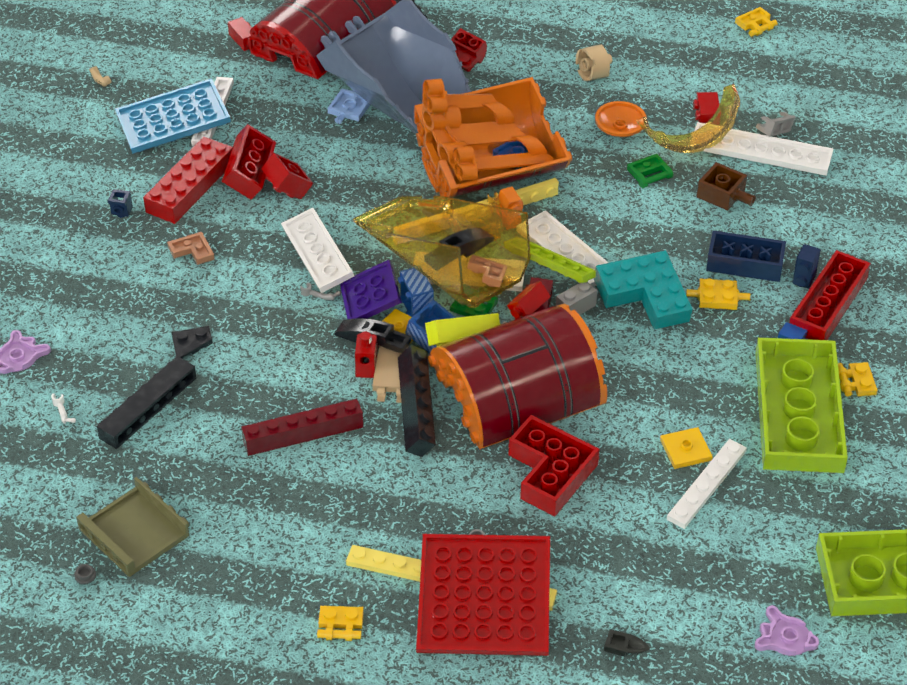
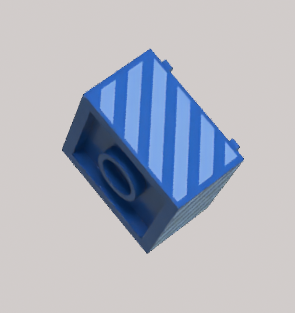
(414, 291)
(416, 325)

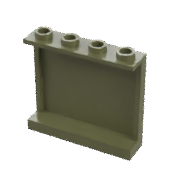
(135, 528)

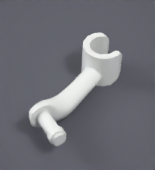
(59, 403)

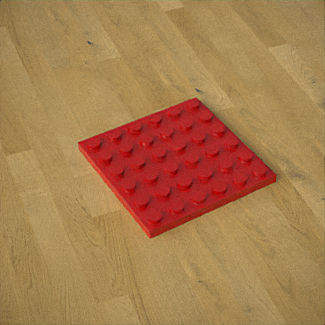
(484, 595)

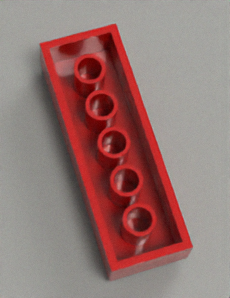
(188, 180)
(830, 295)

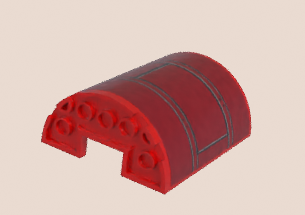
(299, 24)

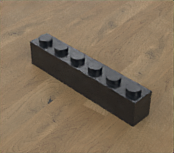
(416, 401)
(146, 402)

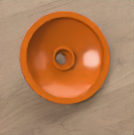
(619, 118)

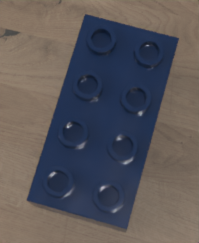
(746, 256)

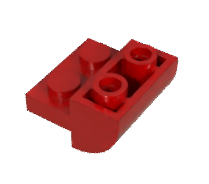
(469, 49)

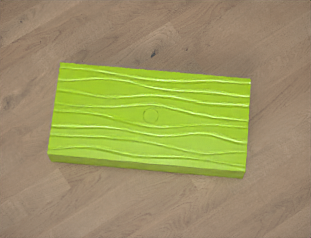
(800, 405)
(864, 571)

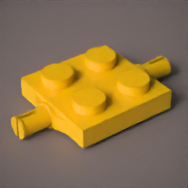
(718, 294)

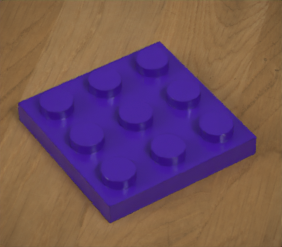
(371, 291)

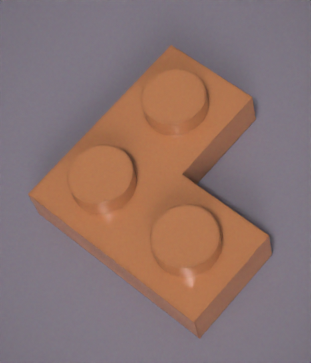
(193, 244)
(492, 271)

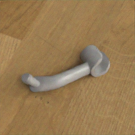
(308, 291)

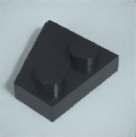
(191, 340)

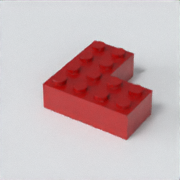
(557, 461)

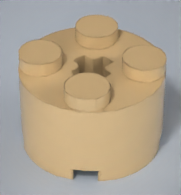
(593, 62)

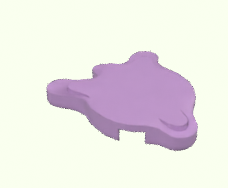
(20, 353)
(785, 634)

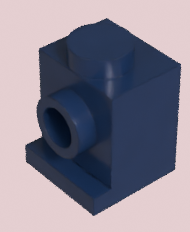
(120, 207)

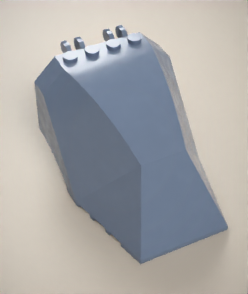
(392, 59)

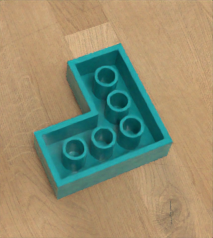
(648, 280)

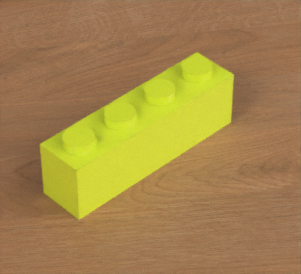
(448, 330)

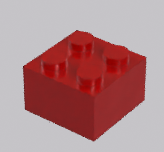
(286, 176)

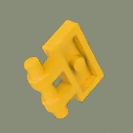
(753, 19)
(862, 379)
(343, 618)

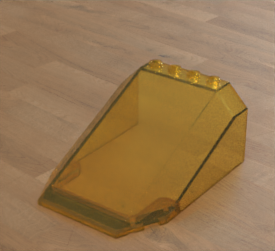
(416, 225)

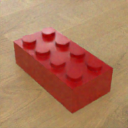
(245, 162)

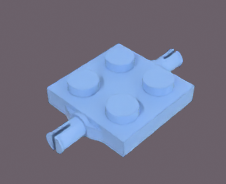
(348, 105)

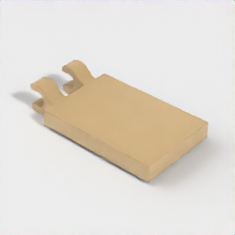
(387, 374)

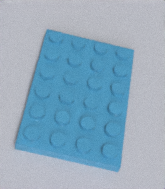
(172, 115)

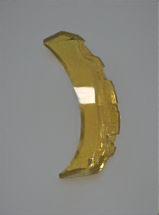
(707, 135)

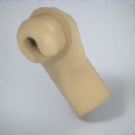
(103, 81)

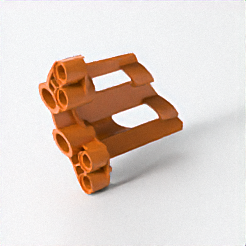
(467, 144)

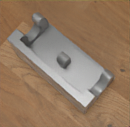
(776, 126)

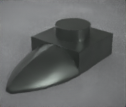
(622, 643)

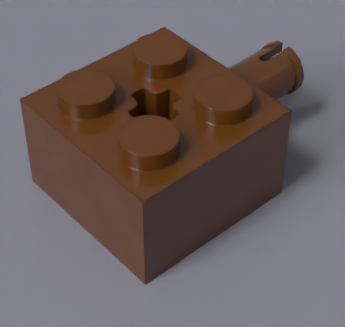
(724, 187)

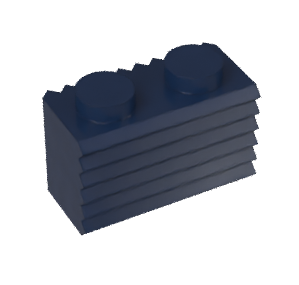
(806, 266)

